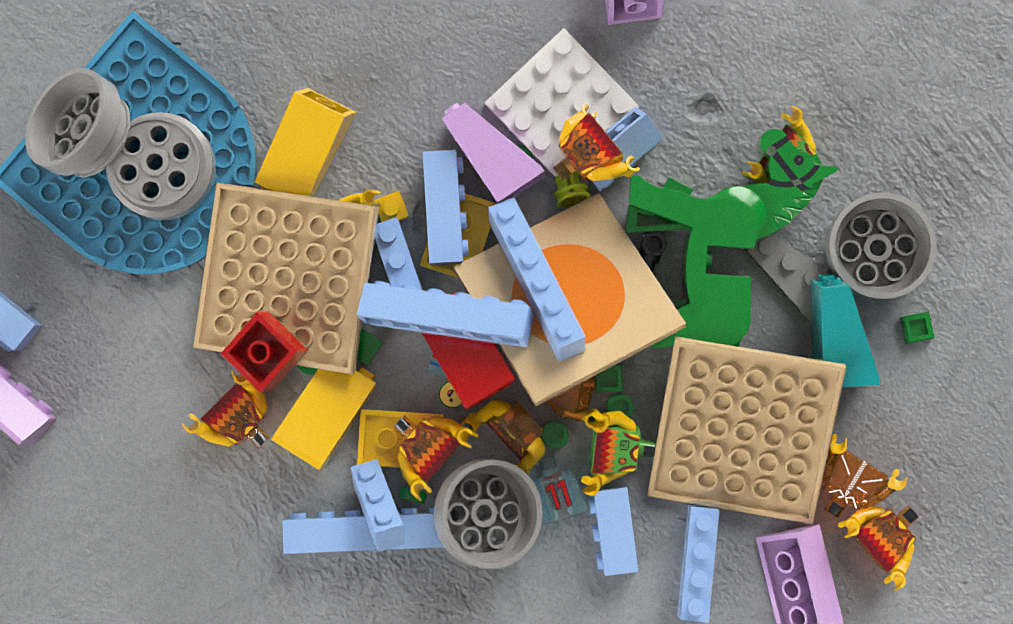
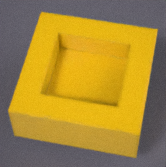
(392, 207)

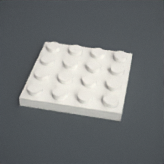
(551, 91)

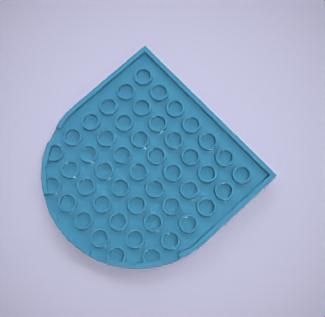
(85, 211)

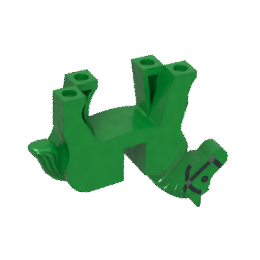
(714, 304)

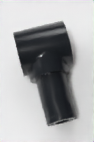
(649, 257)

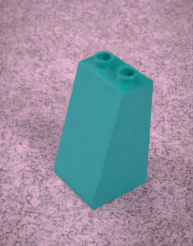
(839, 331)

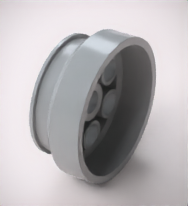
(77, 124)
(197, 167)
(908, 223)
(514, 534)

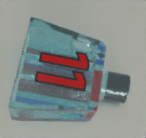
(559, 492)

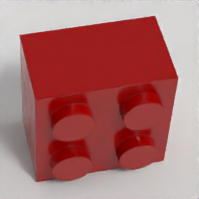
(264, 351)

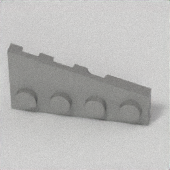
(787, 270)

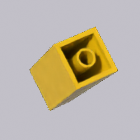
(304, 144)
(324, 414)

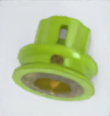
(570, 194)

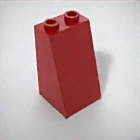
(471, 367)

